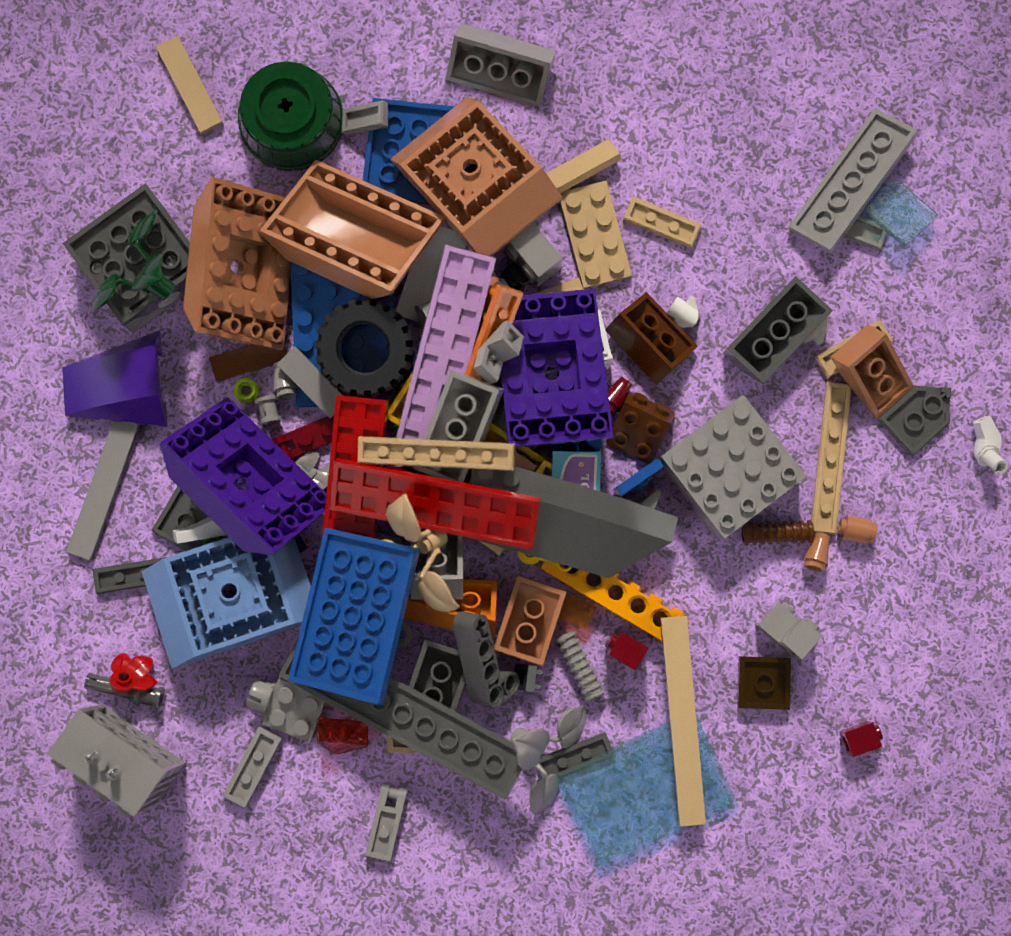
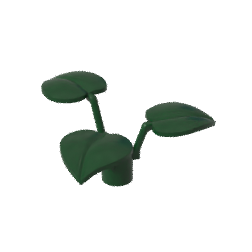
(150, 277)

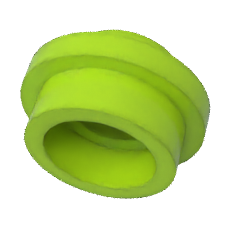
(239, 387)

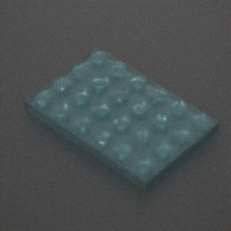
(629, 794)

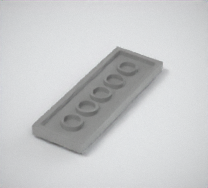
(853, 180)

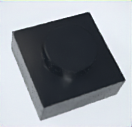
(515, 277)

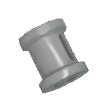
(268, 410)

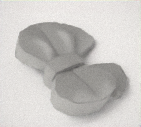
(308, 463)

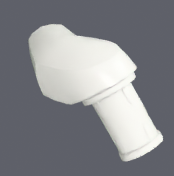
(988, 445)

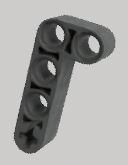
(483, 678)

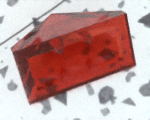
(341, 735)

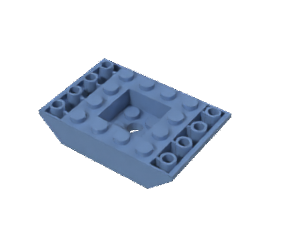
(201, 621)

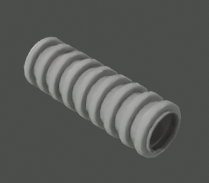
(580, 666)

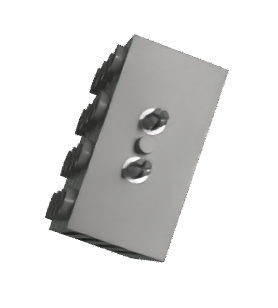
(115, 759)

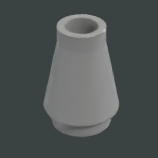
(283, 385)

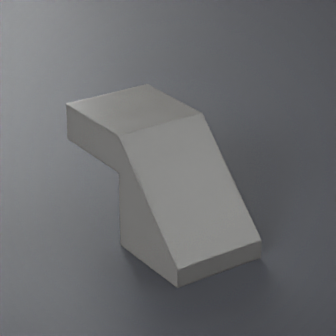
(500, 347)

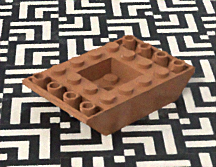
(494, 200)
(255, 299)

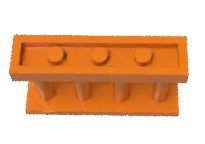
(501, 308)

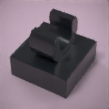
(527, 677)

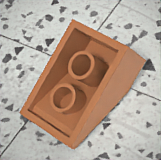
(873, 370)
(529, 621)

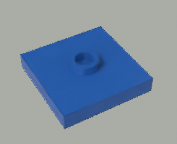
(639, 479)

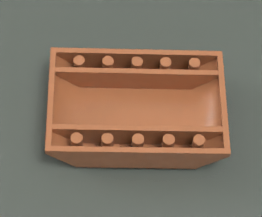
(350, 230)

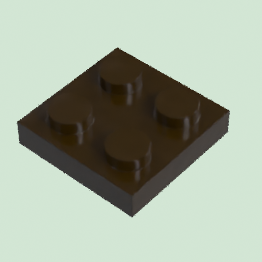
(764, 682)

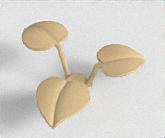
(404, 523)

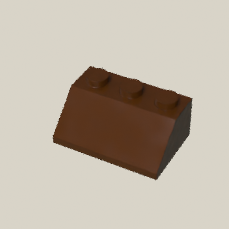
(651, 338)

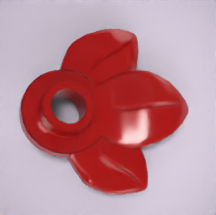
(133, 671)

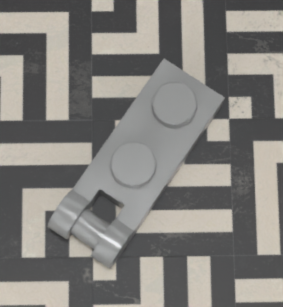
(386, 823)

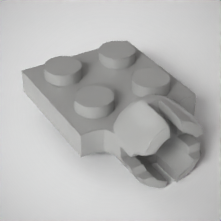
(286, 707)

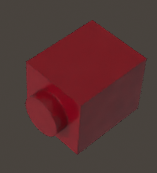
(861, 738)

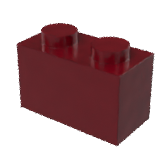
(626, 650)

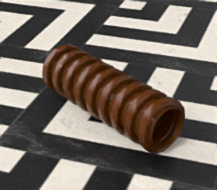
(778, 532)

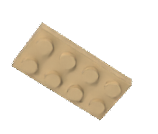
(595, 235)

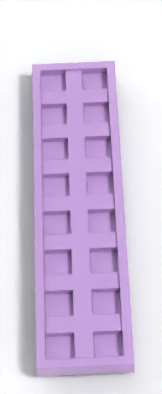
(446, 335)

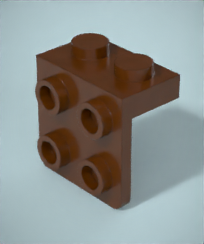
(640, 427)

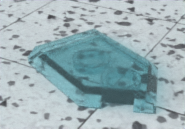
(900, 212)

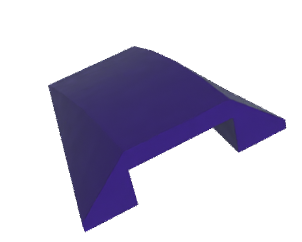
(118, 384)

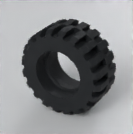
(330, 348)

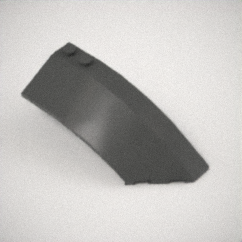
(583, 524)

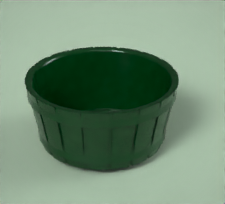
(293, 137)

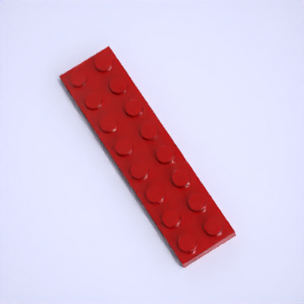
(353, 419)
(437, 503)

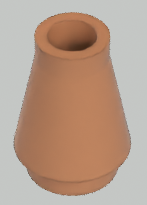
(817, 555)

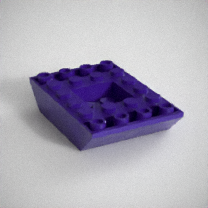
(562, 335)
(230, 449)

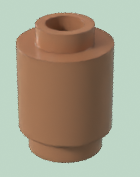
(857, 529)

